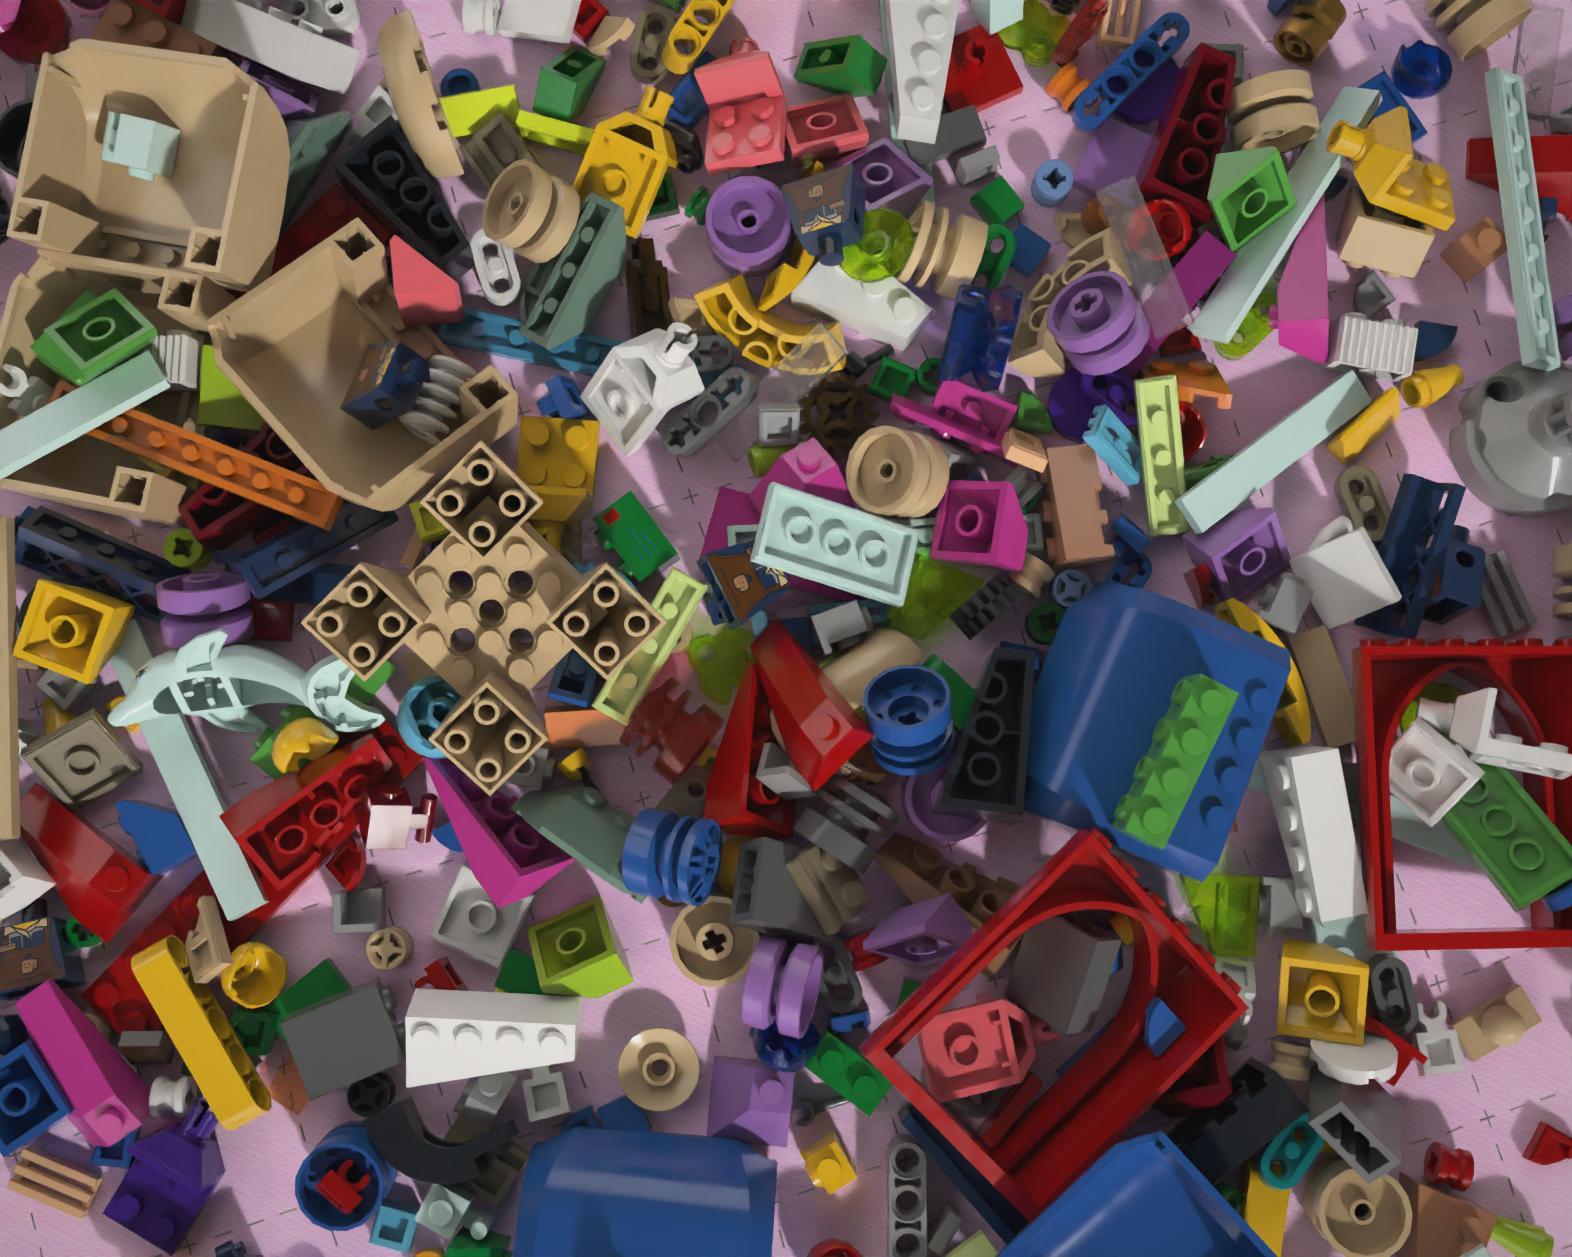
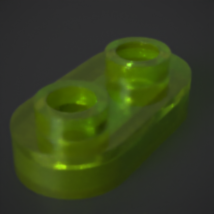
(1252, 329)

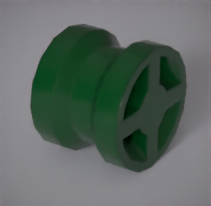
(1041, 630)

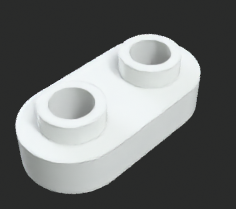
(321, 14)
(495, 270)

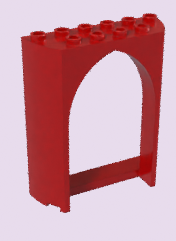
(1536, 705)
(1118, 1073)

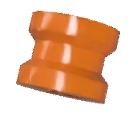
(1067, 86)

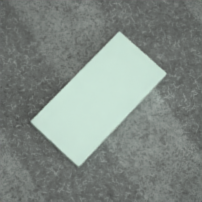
(835, 545)

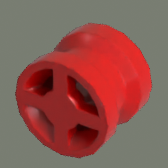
(861, 958)
(1448, 1166)

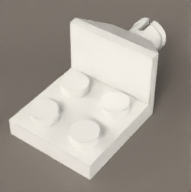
(642, 383)
(1468, 726)

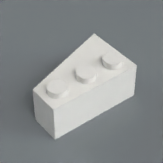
(877, 310)

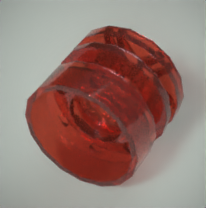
(671, 730)

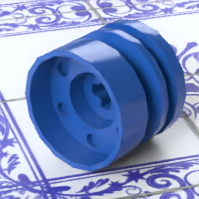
(910, 720)
(672, 856)
(337, 1146)

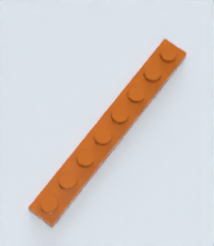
(217, 464)

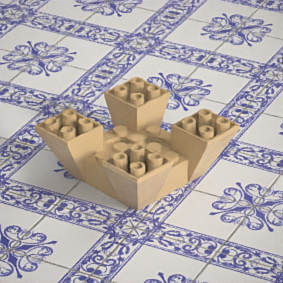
(495, 719)

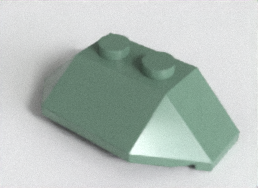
(311, 147)
(570, 289)
(582, 826)

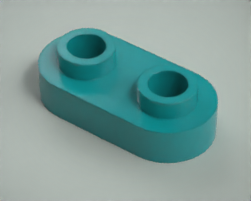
(1291, 1155)

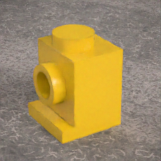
(829, 1163)

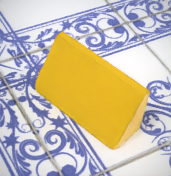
(1365, 427)

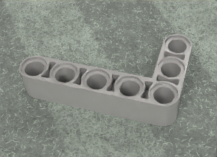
(903, 1178)

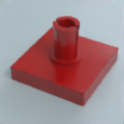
(979, 72)

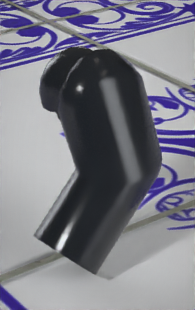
(688, 140)

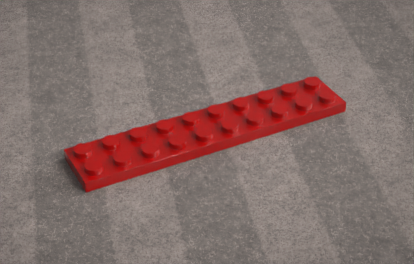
(117, 992)

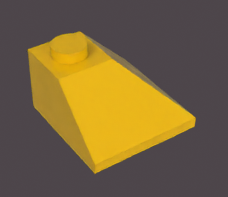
(72, 629)
(1322, 993)

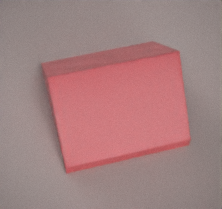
(824, 130)
(422, 289)

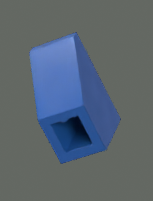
(158, 835)

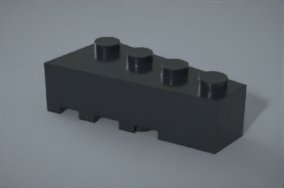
(399, 194)
(992, 749)
(1241, 1123)

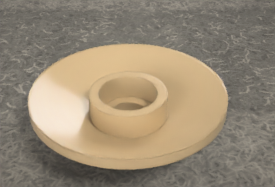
(656, 1090)

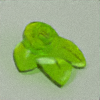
(1035, 34)
(727, 665)

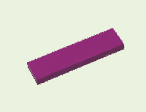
(1195, 275)

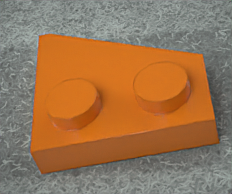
(1193, 378)

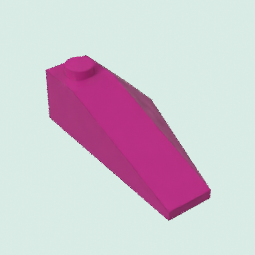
(1303, 292)
(498, 843)
(94, 1077)

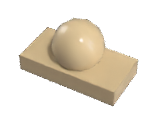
(1495, 1022)

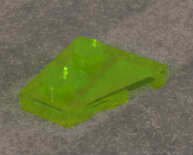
(931, 597)
(1226, 911)

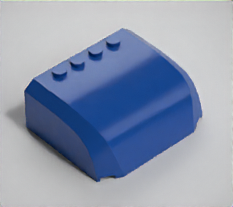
(1107, 691)
(645, 1196)
(1139, 1203)

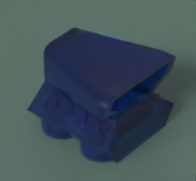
(980, 335)

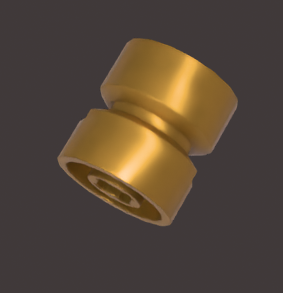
(1308, 29)

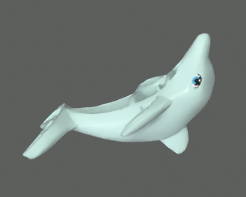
(226, 679)

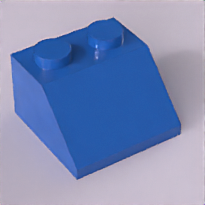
(28, 1099)

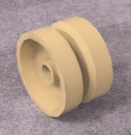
(1273, 112)
(530, 211)
(897, 472)
(701, 959)
(1357, 1215)

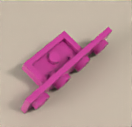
(962, 412)

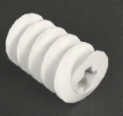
(436, 398)

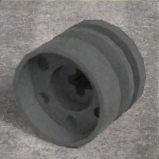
(847, 822)

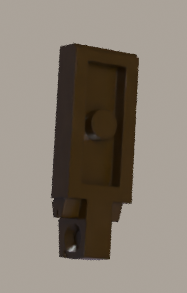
(647, 289)

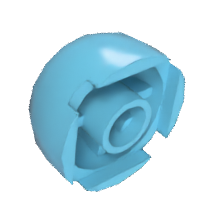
(423, 711)

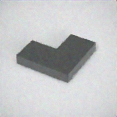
(956, 134)

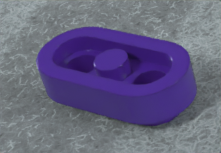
(1117, 392)

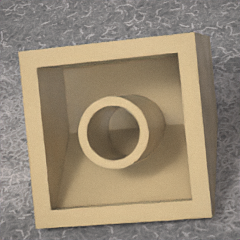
(1381, 238)

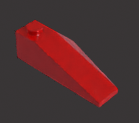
(1551, 164)
(810, 712)
(733, 792)
(295, 815)
(91, 870)

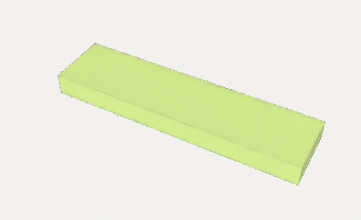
(1161, 453)
(631, 683)

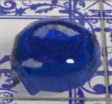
(1421, 70)
(784, 1052)

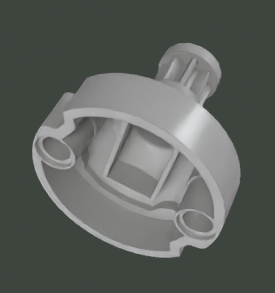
(1520, 446)

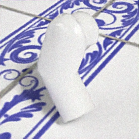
(1333, 530)

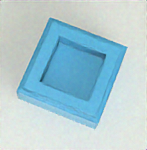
(394, 1226)

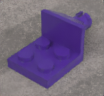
(169, 1180)

